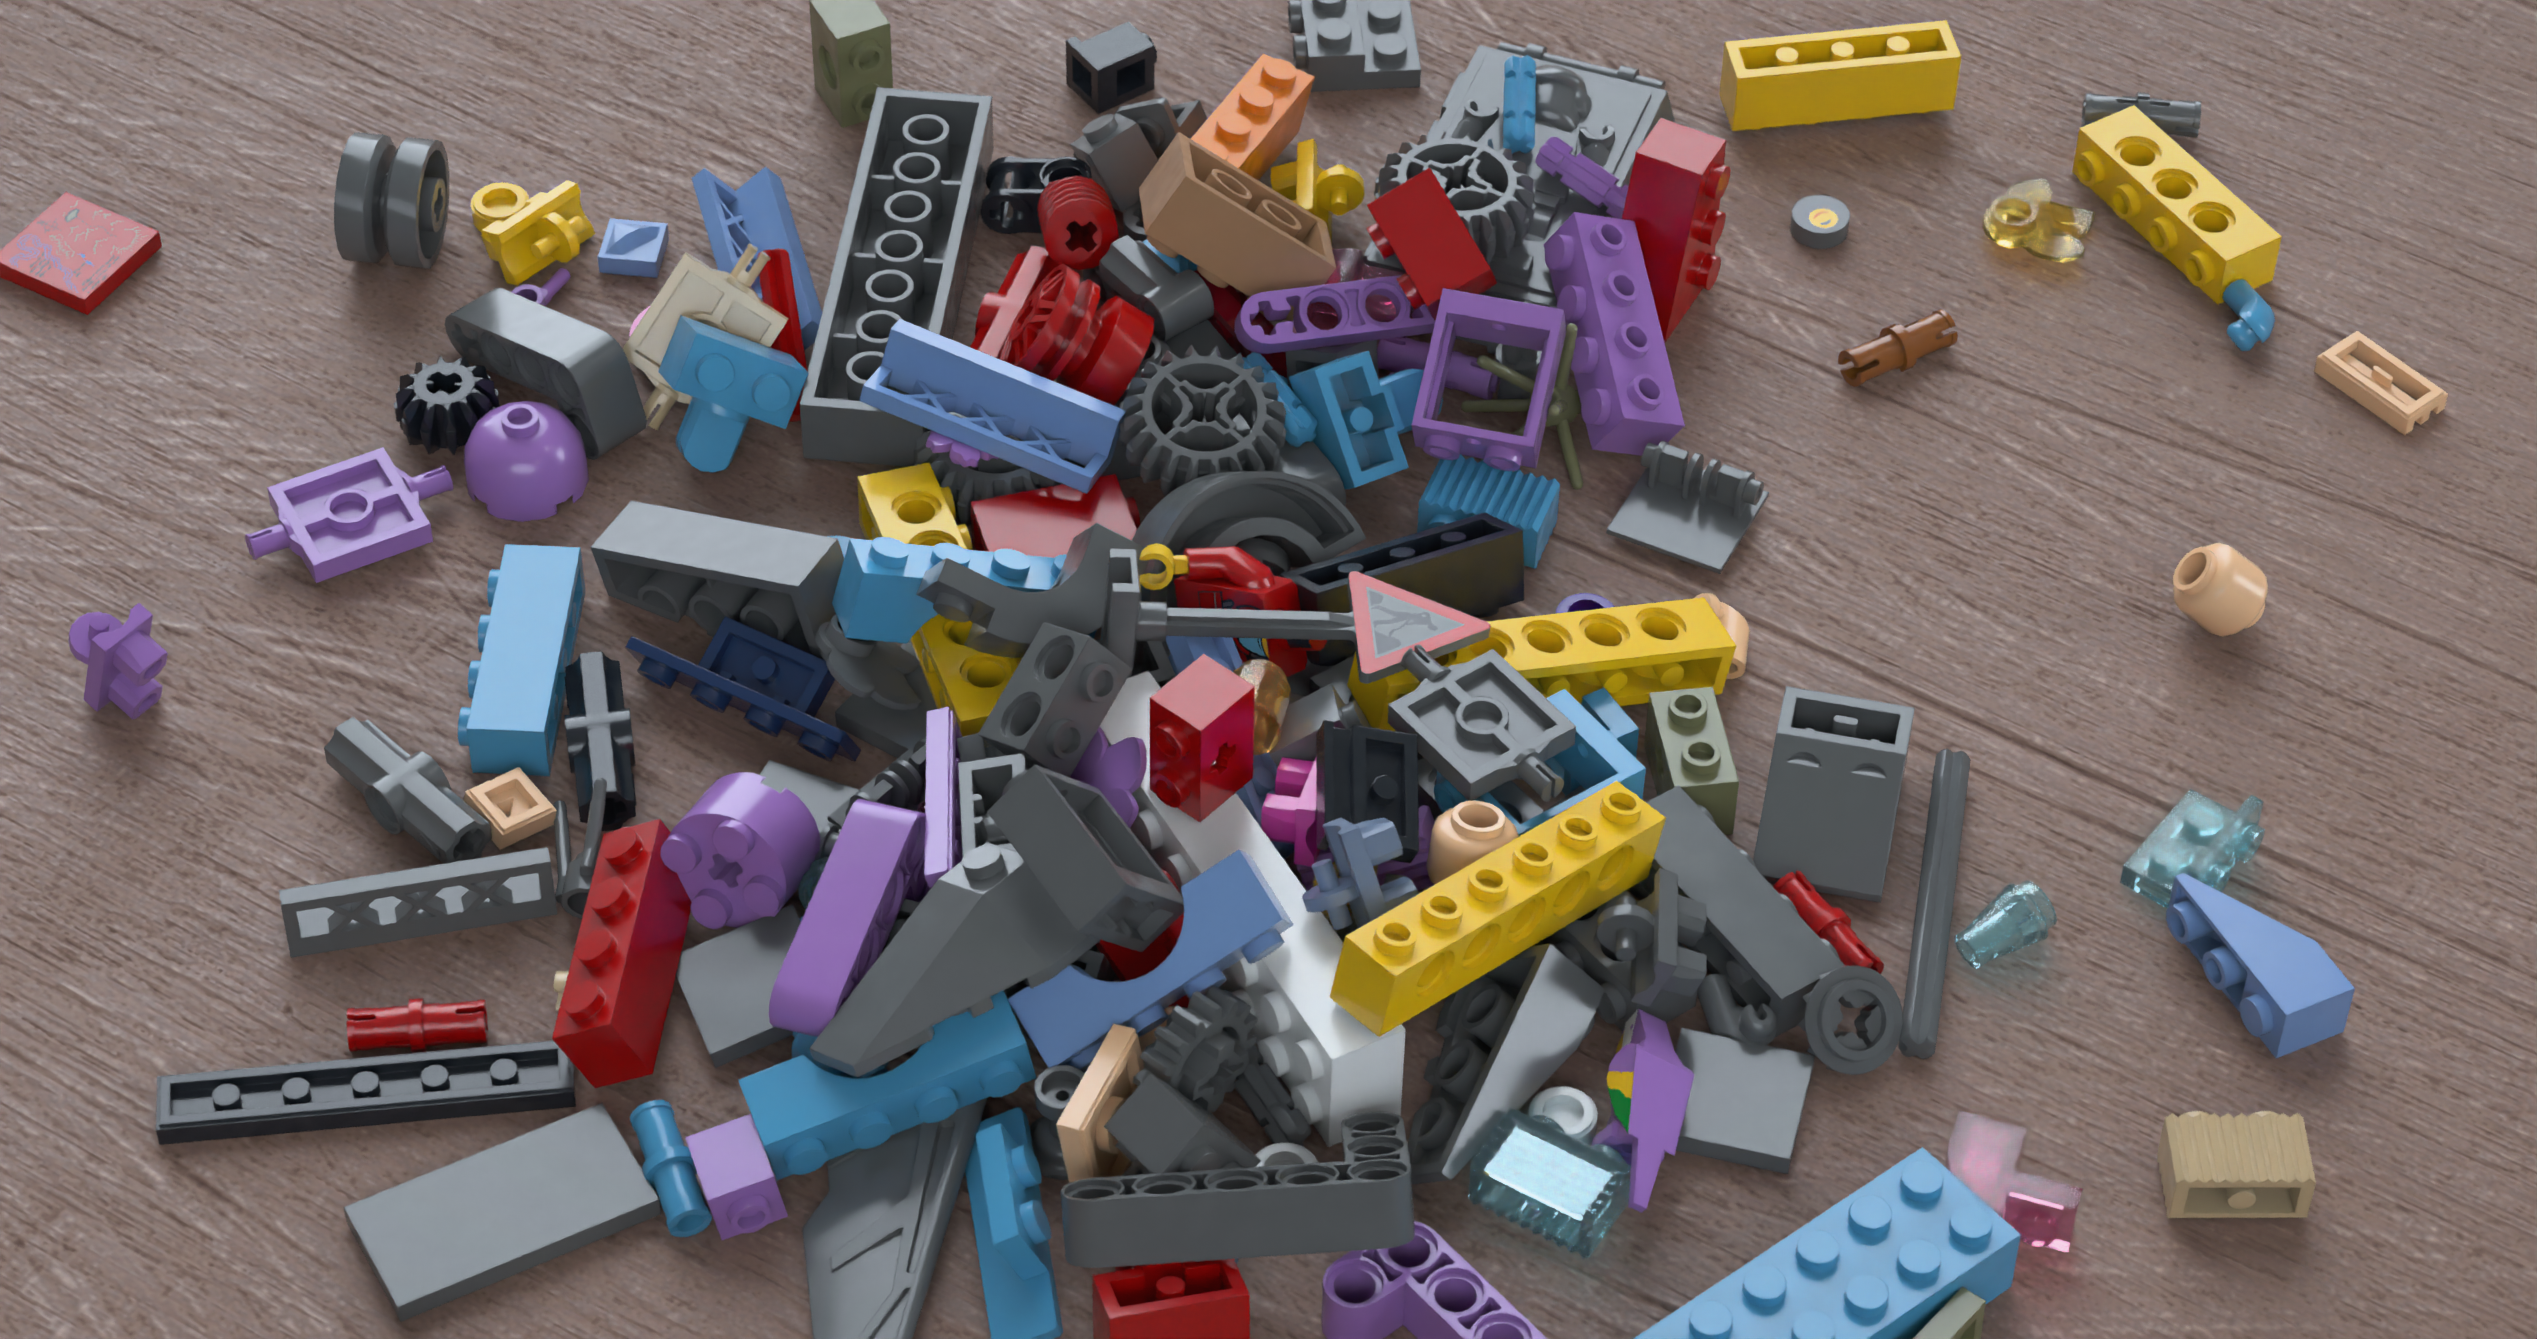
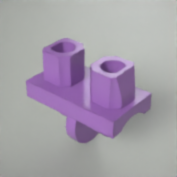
(119, 660)

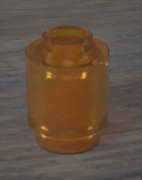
(1271, 701)

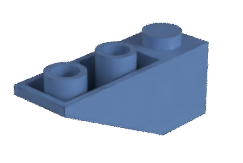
(2269, 972)

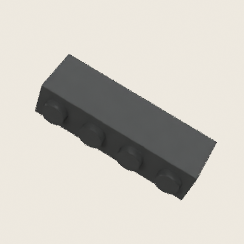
(1750, 927)

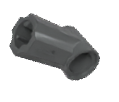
(1155, 288)

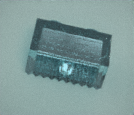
(1550, 1181)

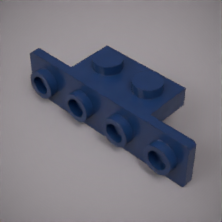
(758, 676)

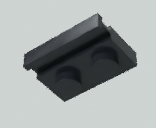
(1366, 778)

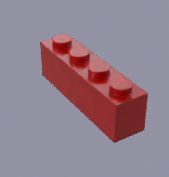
(624, 959)

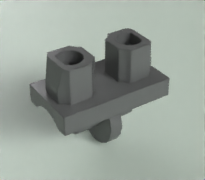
(1649, 937)

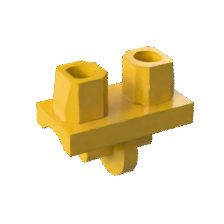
(1317, 189)
(539, 234)

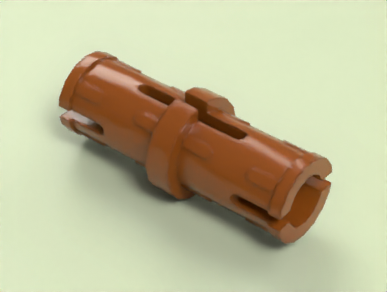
(1897, 347)

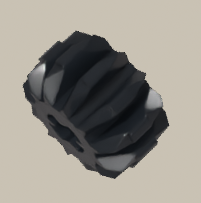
(443, 403)

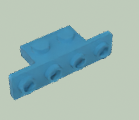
(1012, 1230)

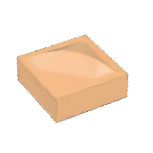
(511, 807)

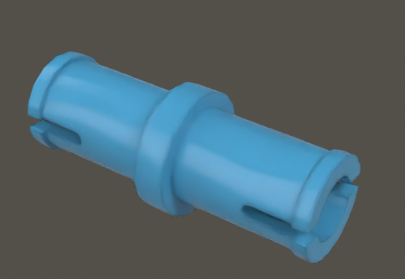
(670, 1168)

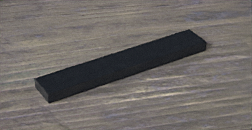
(363, 1092)

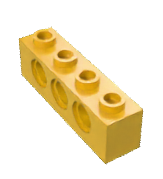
(2175, 203)

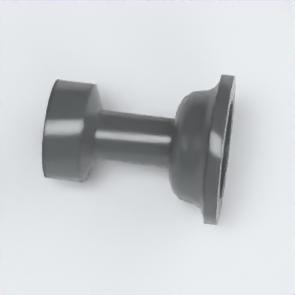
(1052, 1093)

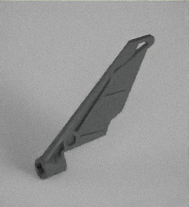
(884, 1227)

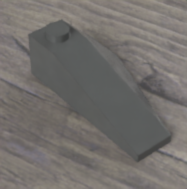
(962, 944)
(1497, 1051)

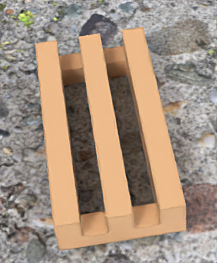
(2374, 386)

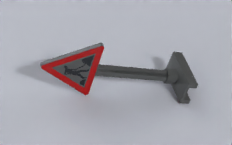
(1381, 621)

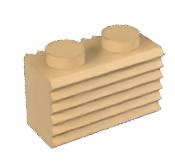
(2236, 1166)

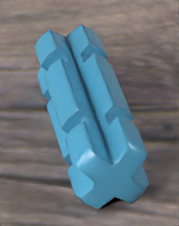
(1519, 104)
(1299, 421)

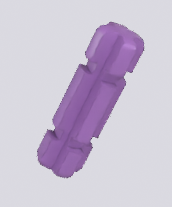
(1582, 176)

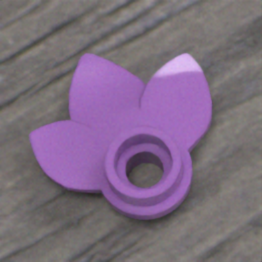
(1115, 771)

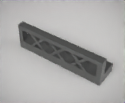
(418, 902)

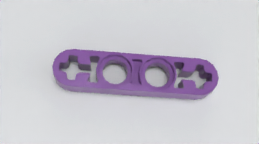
(1347, 300)

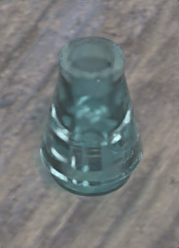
(2007, 924)

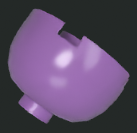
(525, 461)

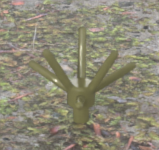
(1562, 409)

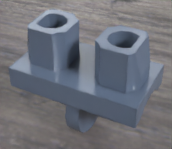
(1355, 853)

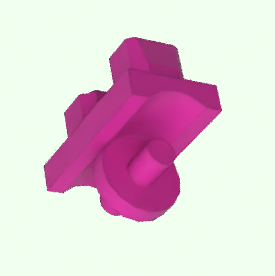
(1292, 810)

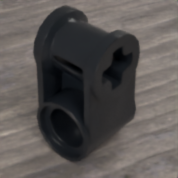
(1026, 185)

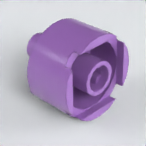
(741, 850)

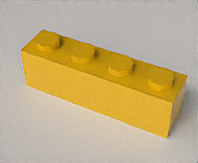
(1839, 75)

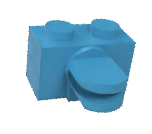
(728, 385)
(1359, 415)

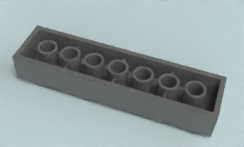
(896, 259)

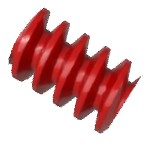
(1077, 222)

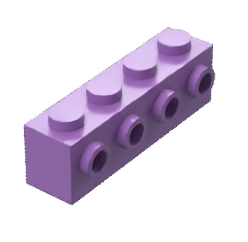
(1619, 341)

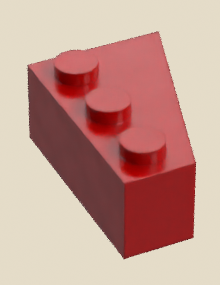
(1677, 214)

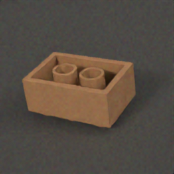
(1231, 224)

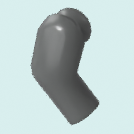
(1733, 1021)

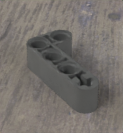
(556, 358)

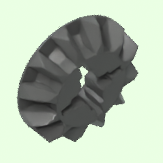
(1877, 1025)

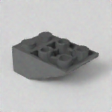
(1833, 792)

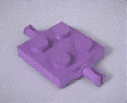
(350, 514)

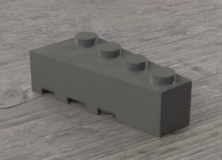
(721, 568)

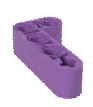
(850, 914)
(1417, 1287)

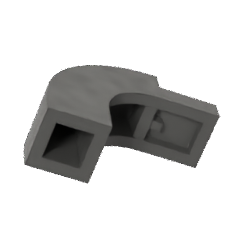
(1009, 618)

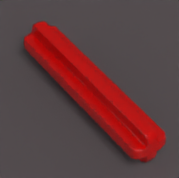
(779, 293)

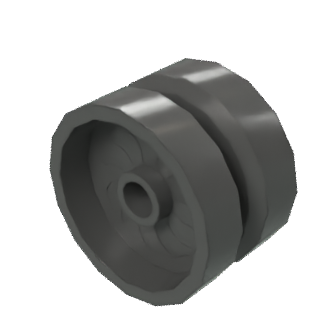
(391, 200)

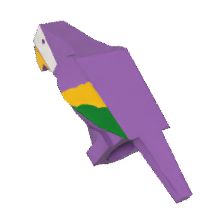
(1646, 1100)

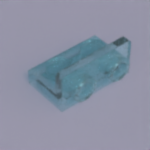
(2195, 840)

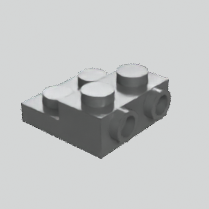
(1355, 43)

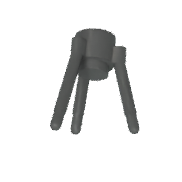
(576, 875)

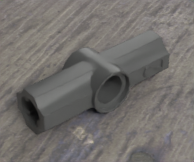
(407, 792)

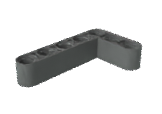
(1251, 1209)

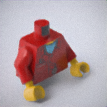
(1233, 580)

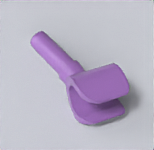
(547, 291)

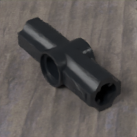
(600, 737)

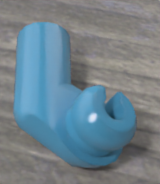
(2254, 313)

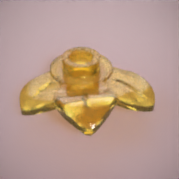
(2036, 223)

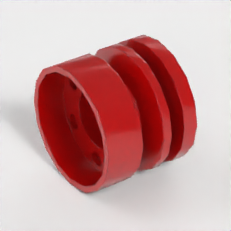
(1069, 340)

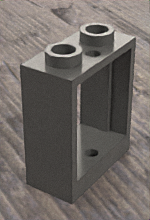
(1087, 858)

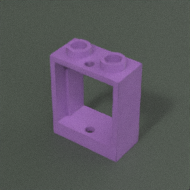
(1496, 322)

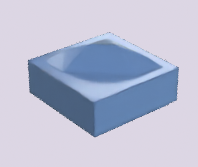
(633, 248)

